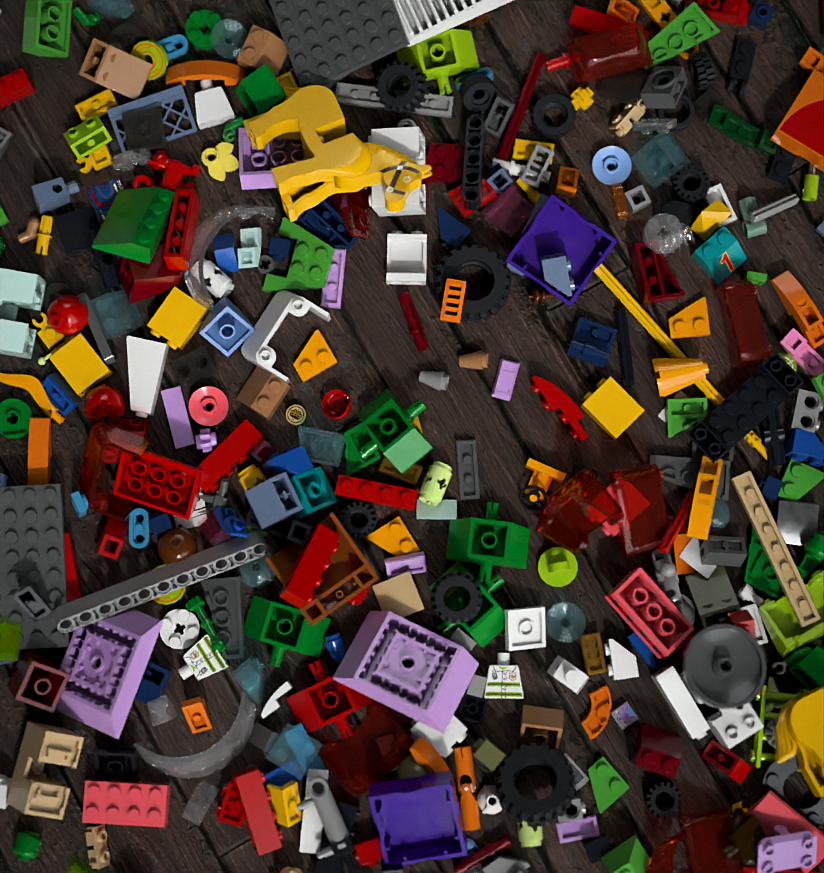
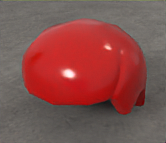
(336, 404)

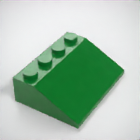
(136, 223)

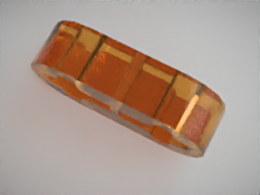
(619, 202)

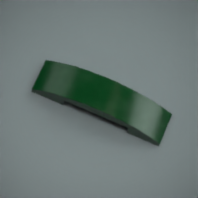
(741, 131)

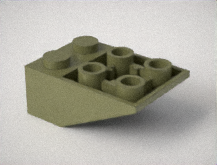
(712, 597)

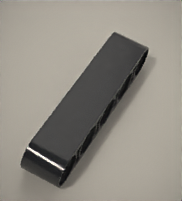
(476, 170)

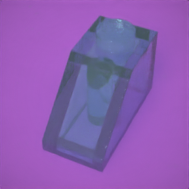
(112, 8)

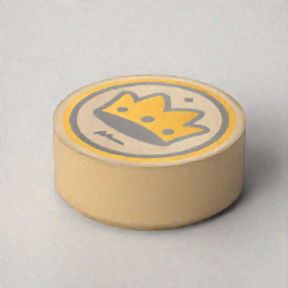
(295, 414)

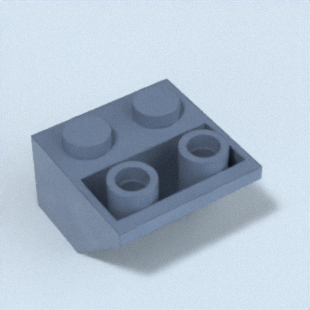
(555, 272)
(273, 500)

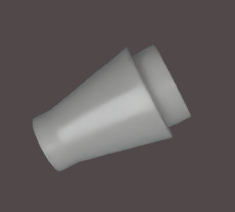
(436, 380)

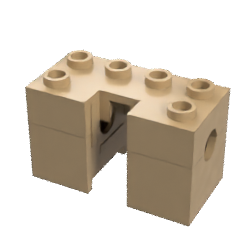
(30, 787)

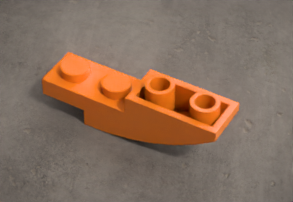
(801, 307)

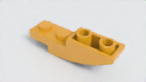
(704, 498)

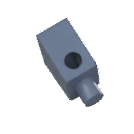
(53, 194)

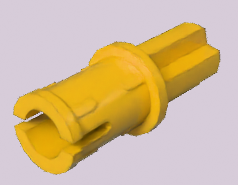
(44, 235)

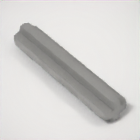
(774, 207)

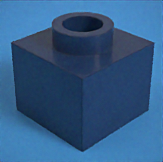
(758, 20)
(499, 183)
(280, 249)
(770, 487)
(160, 523)

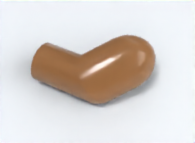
(32, 228)

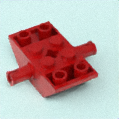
(314, 712)

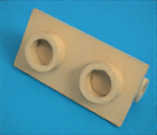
(621, 121)
(97, 837)

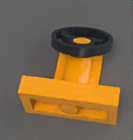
(539, 484)

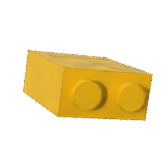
(177, 319)
(80, 364)
(611, 407)

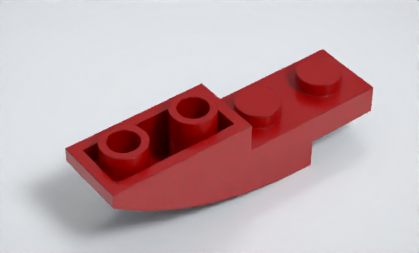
(556, 399)

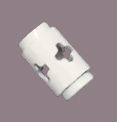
(220, 283)

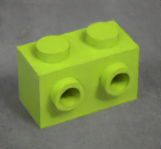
(87, 136)

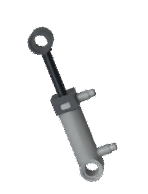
(332, 821)

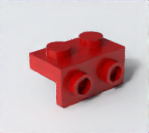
(230, 809)

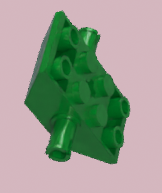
(404, 442)
(508, 542)
(489, 619)
(264, 625)

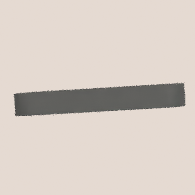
(103, 344)

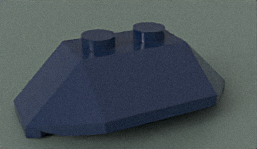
(327, 225)

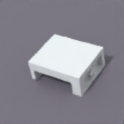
(406, 258)

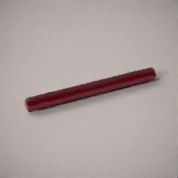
(521, 106)

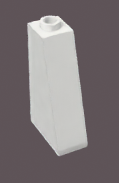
(145, 373)
(680, 702)

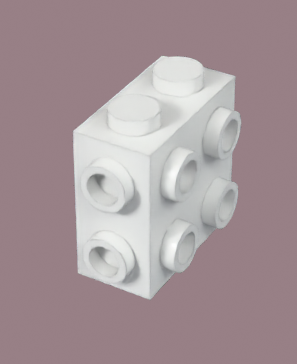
(441, 742)

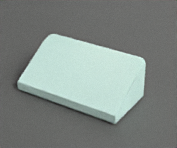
(443, 511)

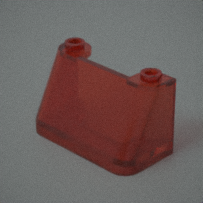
(643, 508)
(577, 511)
(369, 753)
(705, 839)

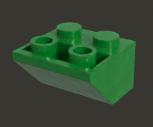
(260, 91)

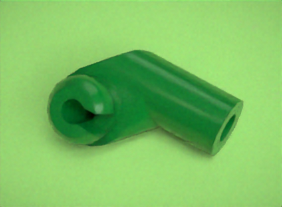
(86, 20)
(230, 129)

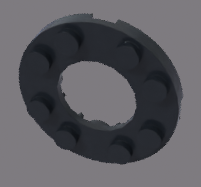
(773, 780)

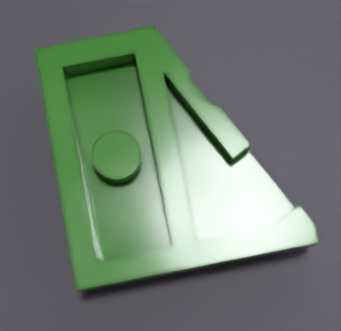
(684, 412)
(798, 480)
(605, 783)

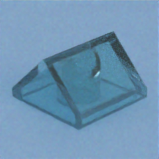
(322, 445)

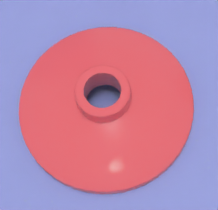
(205, 396)

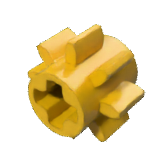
(582, 98)

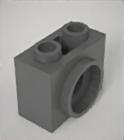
(664, 87)

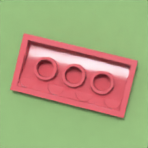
(773, 811)

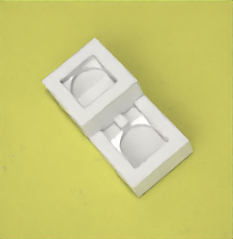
(273, 703)

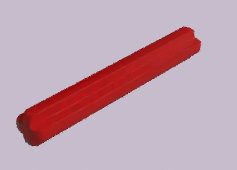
(677, 523)

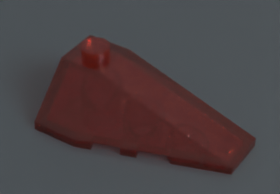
(354, 211)

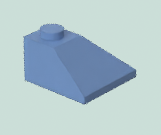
(226, 327)

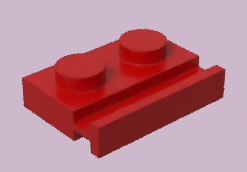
(456, 196)

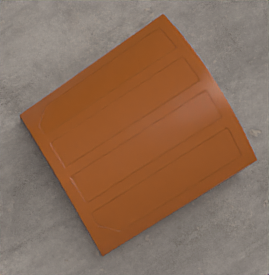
(343, 579)

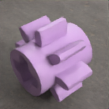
(206, 440)

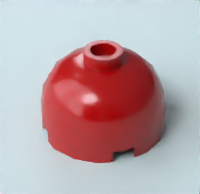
(67, 315)
(104, 402)

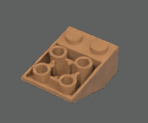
(115, 69)

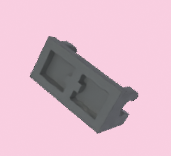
(723, 551)

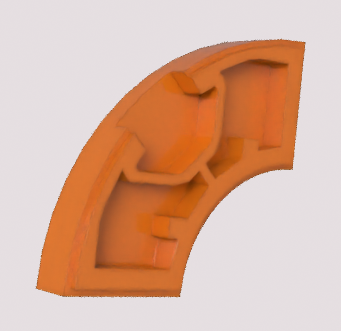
(598, 713)

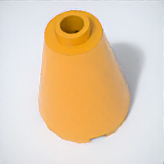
(678, 373)

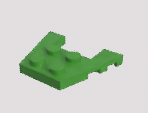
(309, 262)

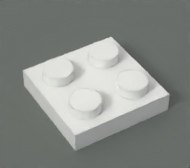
(525, 628)

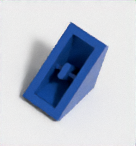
(225, 253)

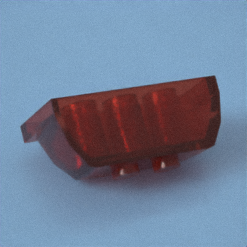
(609, 53)

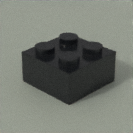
(472, 708)

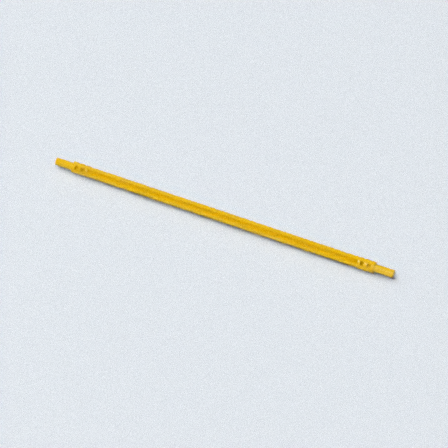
(652, 327)

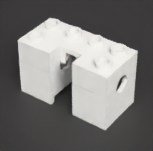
(412, 144)
(730, 725)

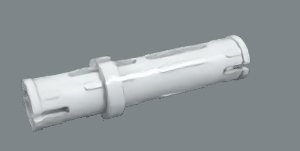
(517, 169)

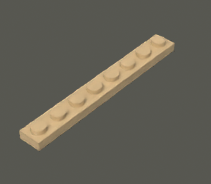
(775, 549)

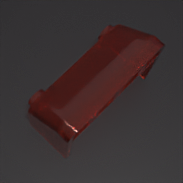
(745, 322)
(104, 445)

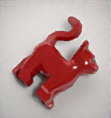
(173, 173)

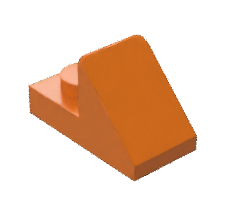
(196, 714)

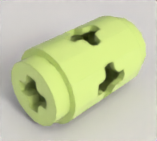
(430, 491)
(530, 835)

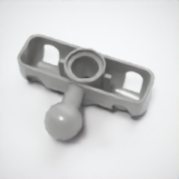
(666, 576)

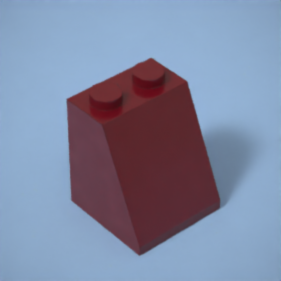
(147, 280)
(37, 681)
(657, 750)

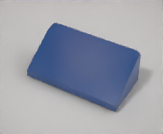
(60, 394)

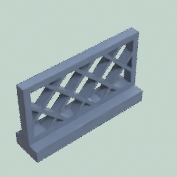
(152, 102)

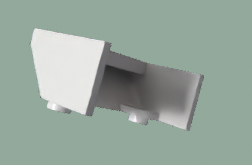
(255, 346)

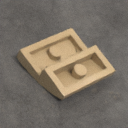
(398, 595)

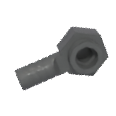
(220, 498)

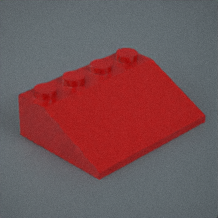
(159, 483)

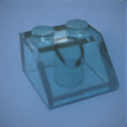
(659, 159)
(116, 314)
(252, 678)

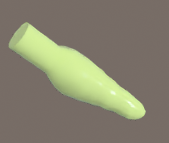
(771, 704)

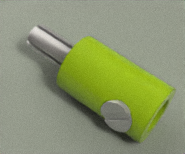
(810, 185)

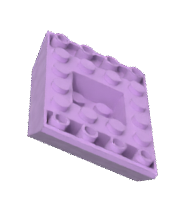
(423, 692)
(106, 694)

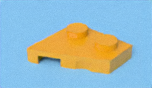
(690, 321)
(314, 357)
(394, 538)

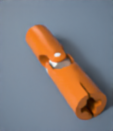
(468, 802)

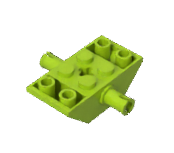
(455, 52)

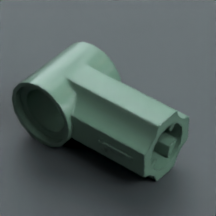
(750, 228)

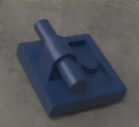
(591, 342)

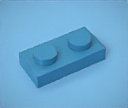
(79, 503)

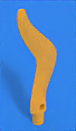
(36, 390)

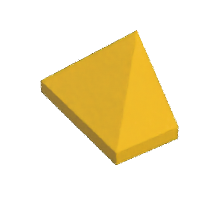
(710, 219)

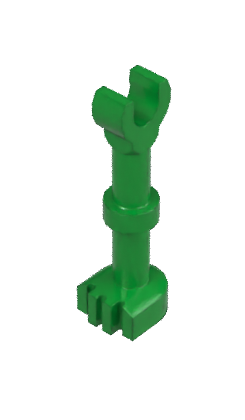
(196, 604)

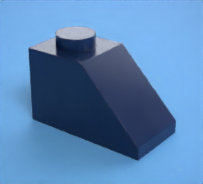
(451, 230)

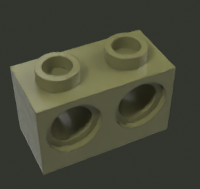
(488, 753)

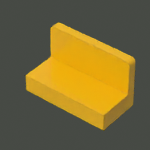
(284, 802)

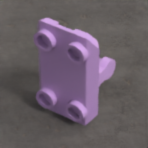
(786, 851)

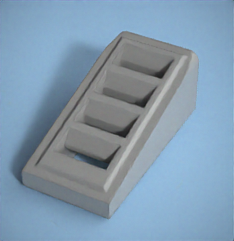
(538, 148)

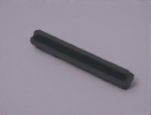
(624, 347)

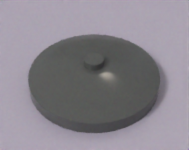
(724, 666)

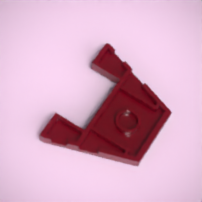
(446, 164)

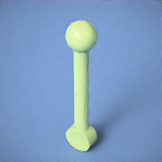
(42, 360)

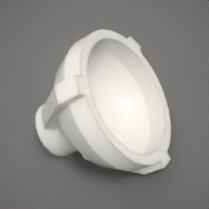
(483, 797)

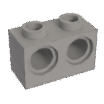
(800, 410)

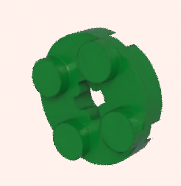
(195, 22)
(22, 411)

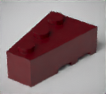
(652, 276)

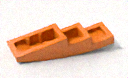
(39, 451)

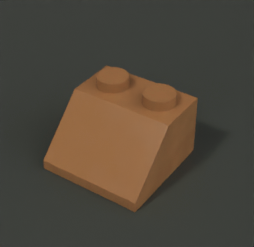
(260, 49)
(263, 392)
(540, 726)

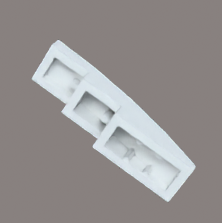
(311, 824)

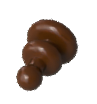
(537, 296)

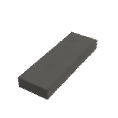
(467, 469)

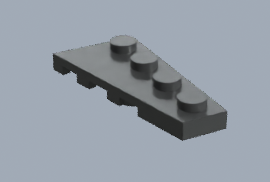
(685, 472)

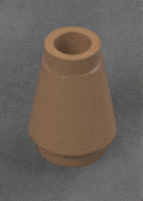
(474, 360)

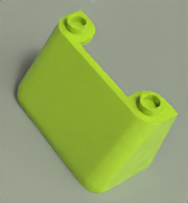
(783, 625)

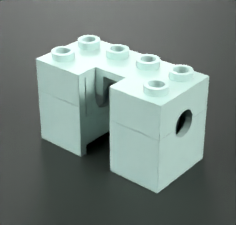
(16, 291)

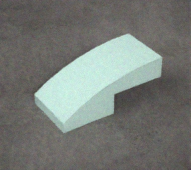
(250, 248)

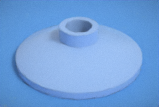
(616, 157)

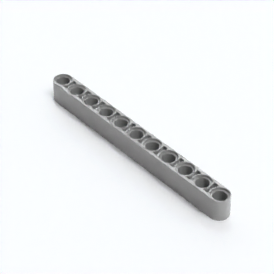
(159, 582)

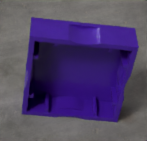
(558, 230)
(418, 819)

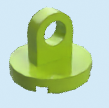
(557, 567)

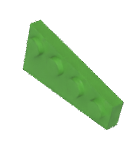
(682, 33)

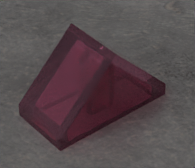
(262, 452)
(214, 532)

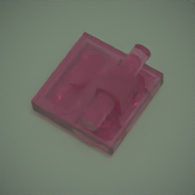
(508, 211)

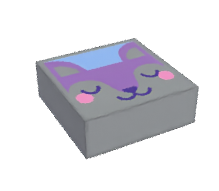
(624, 715)

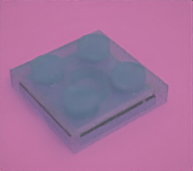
(294, 750)

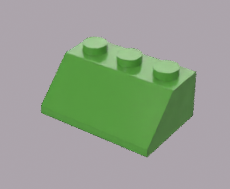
(47, 27)

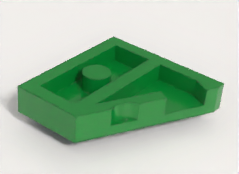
(355, 439)

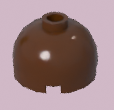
(176, 545)

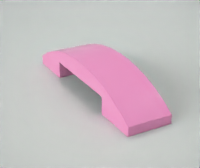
(802, 353)

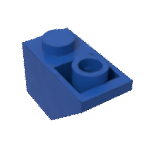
(804, 446)
(292, 462)

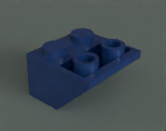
(153, 682)

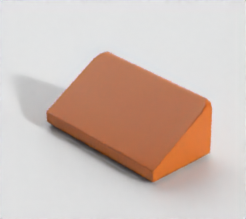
(677, 547)

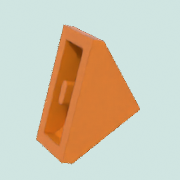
(622, 10)
(567, 181)

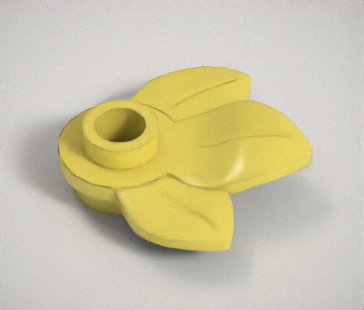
(223, 160)

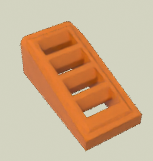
(455, 283)

